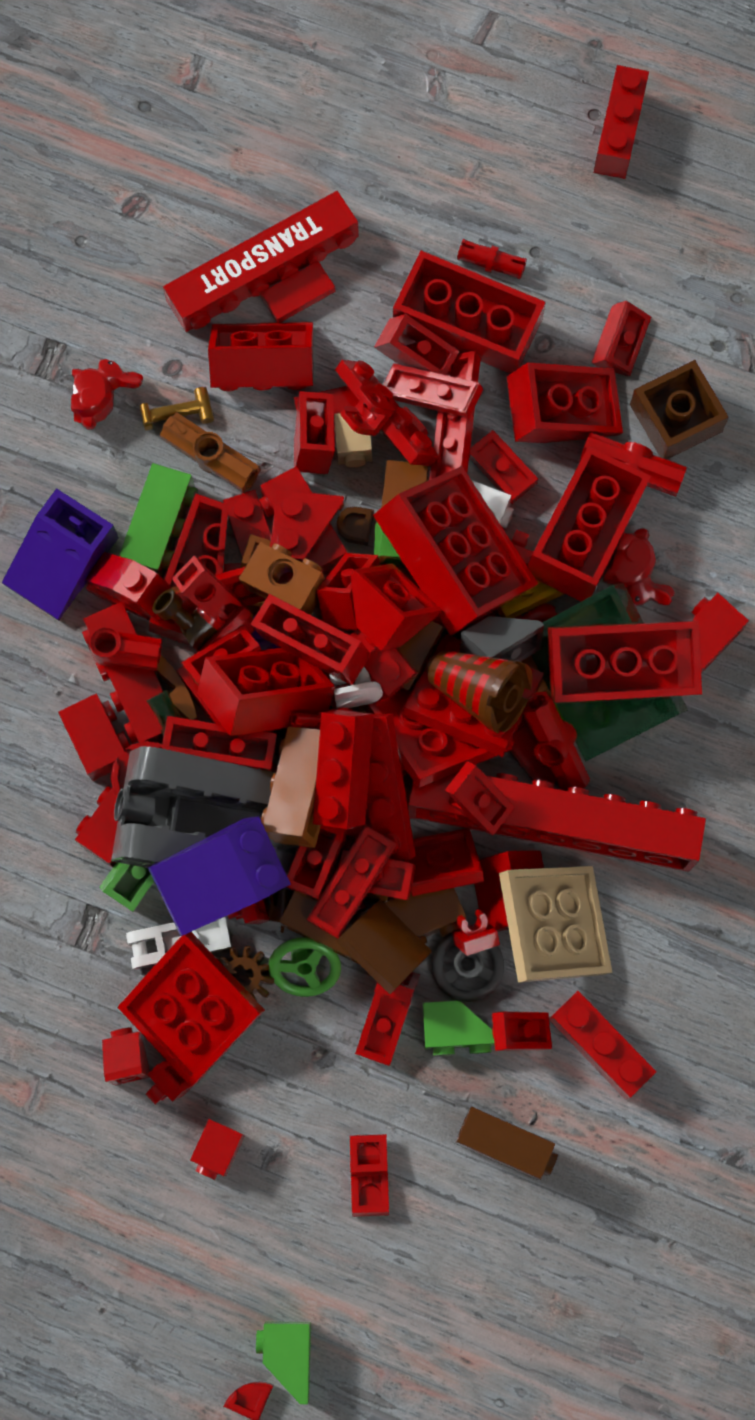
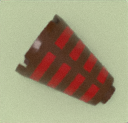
(482, 686)

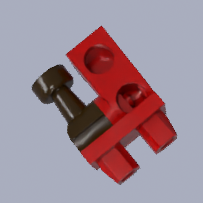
(217, 610)

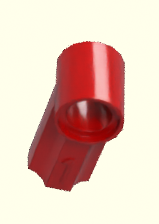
(129, 650)

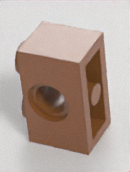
(267, 567)

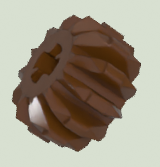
(250, 966)

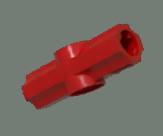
(665, 474)
(555, 742)

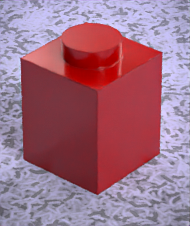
(216, 1149)

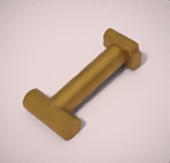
(200, 405)

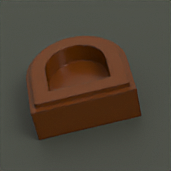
(355, 525)

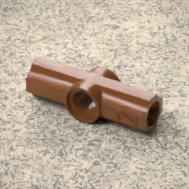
(194, 441)

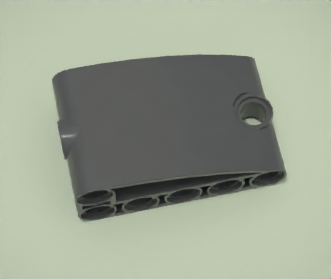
(182, 799)

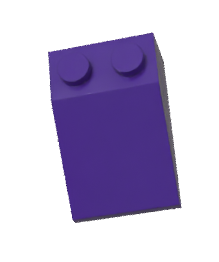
(219, 875)

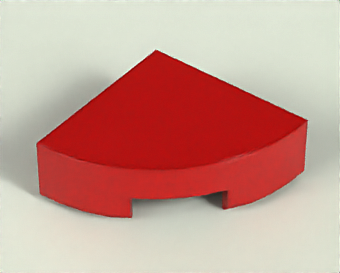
(250, 1399)

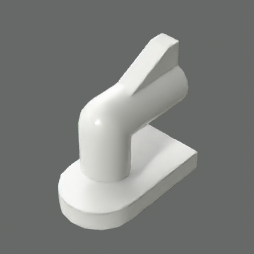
(360, 694)

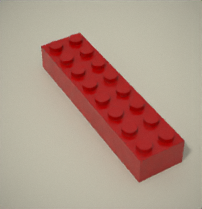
(578, 821)

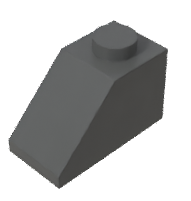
(502, 638)

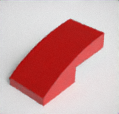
(369, 1175)

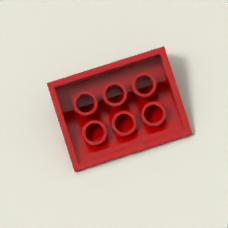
(455, 548)

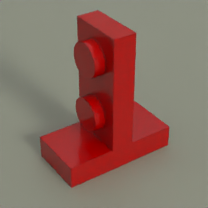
(386, 1021)

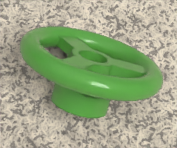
(303, 962)

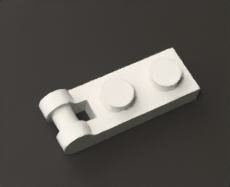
(213, 936)

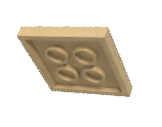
(555, 923)

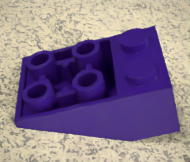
(59, 554)

